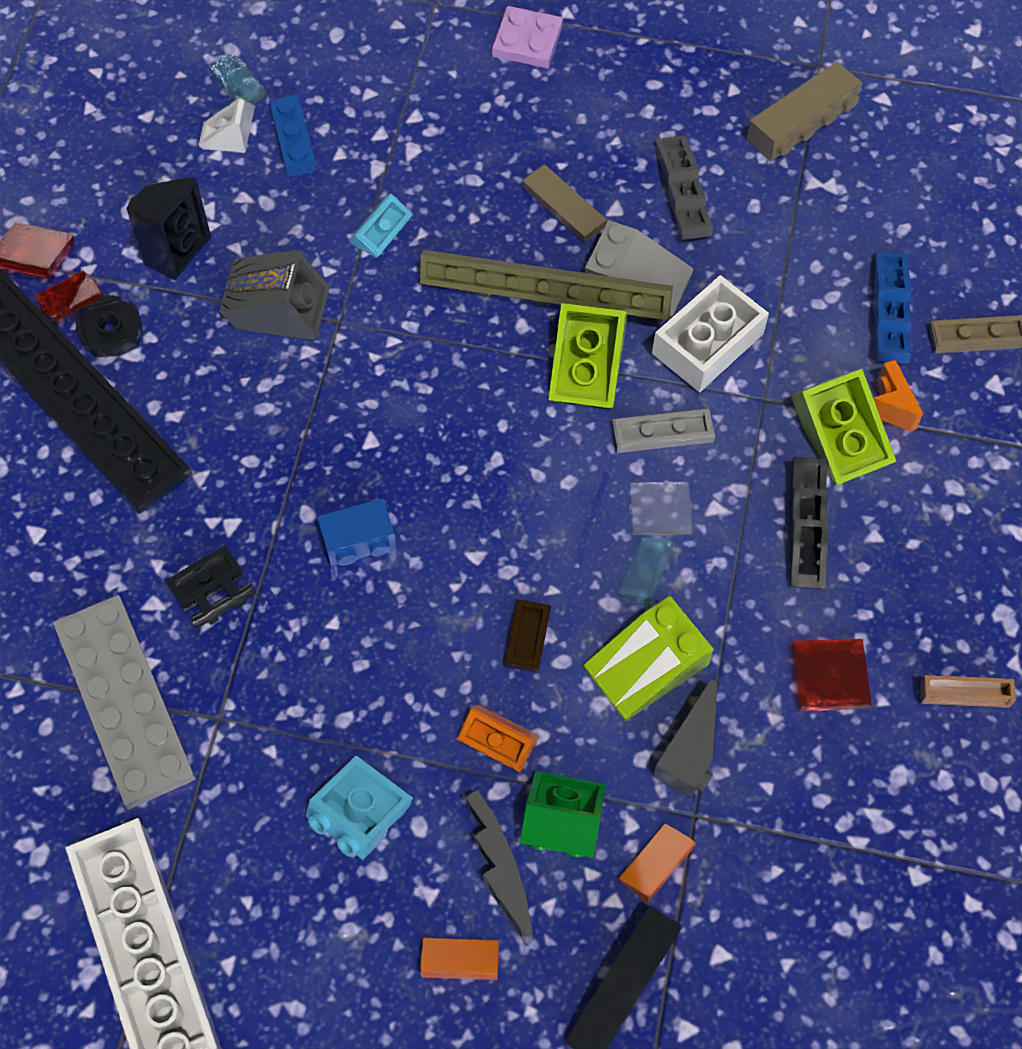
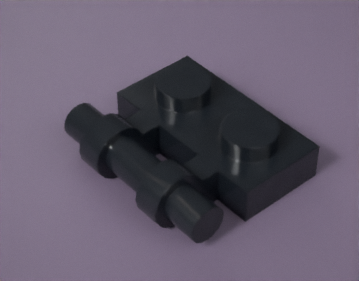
(206, 578)

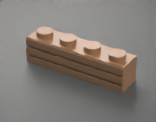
(967, 691)

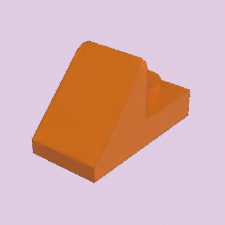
(897, 402)

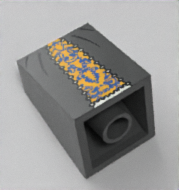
(275, 295)

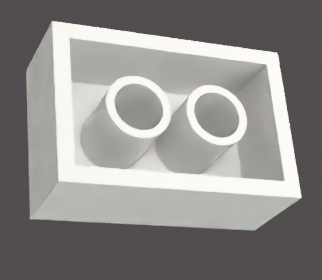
(709, 333)

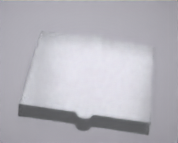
(661, 508)

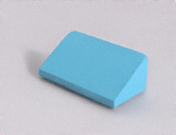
(381, 226)

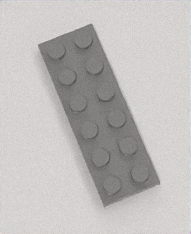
(124, 702)

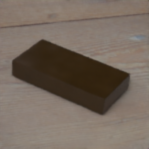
(527, 636)

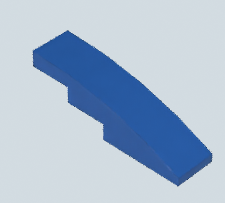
(892, 307)

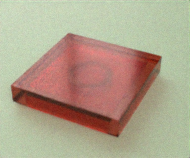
(34, 249)
(831, 674)

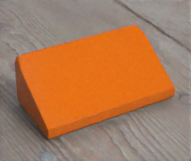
(498, 737)
(657, 862)
(459, 959)

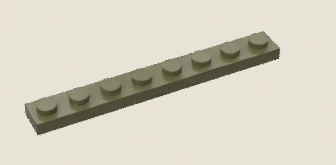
(545, 284)

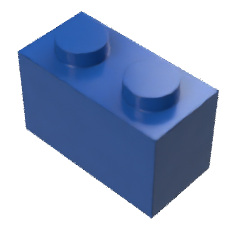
(357, 532)

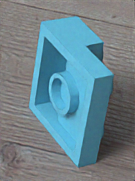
(357, 808)

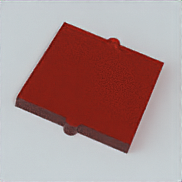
(68, 296)

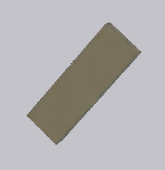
(564, 203)
(976, 334)

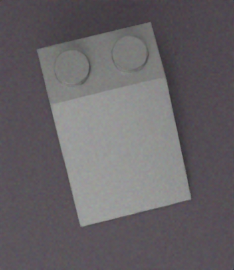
(634, 256)

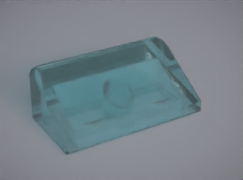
(646, 570)

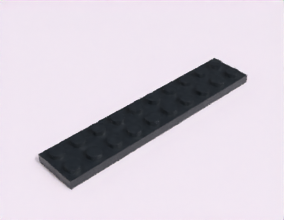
(84, 403)

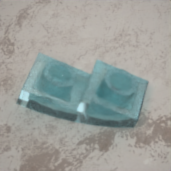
(236, 80)

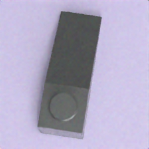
(690, 753)

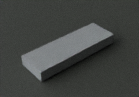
(663, 430)

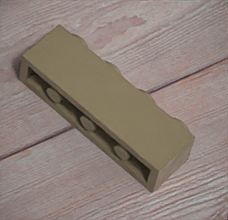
(804, 111)

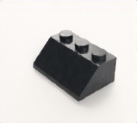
(169, 224)

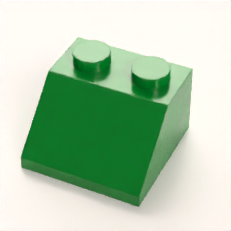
(563, 814)

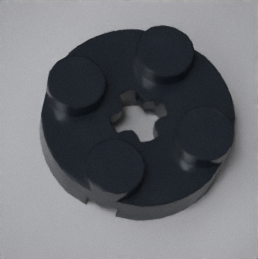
(114, 341)

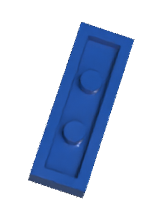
(292, 135)

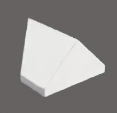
(228, 128)

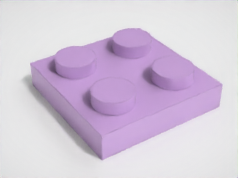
(527, 37)

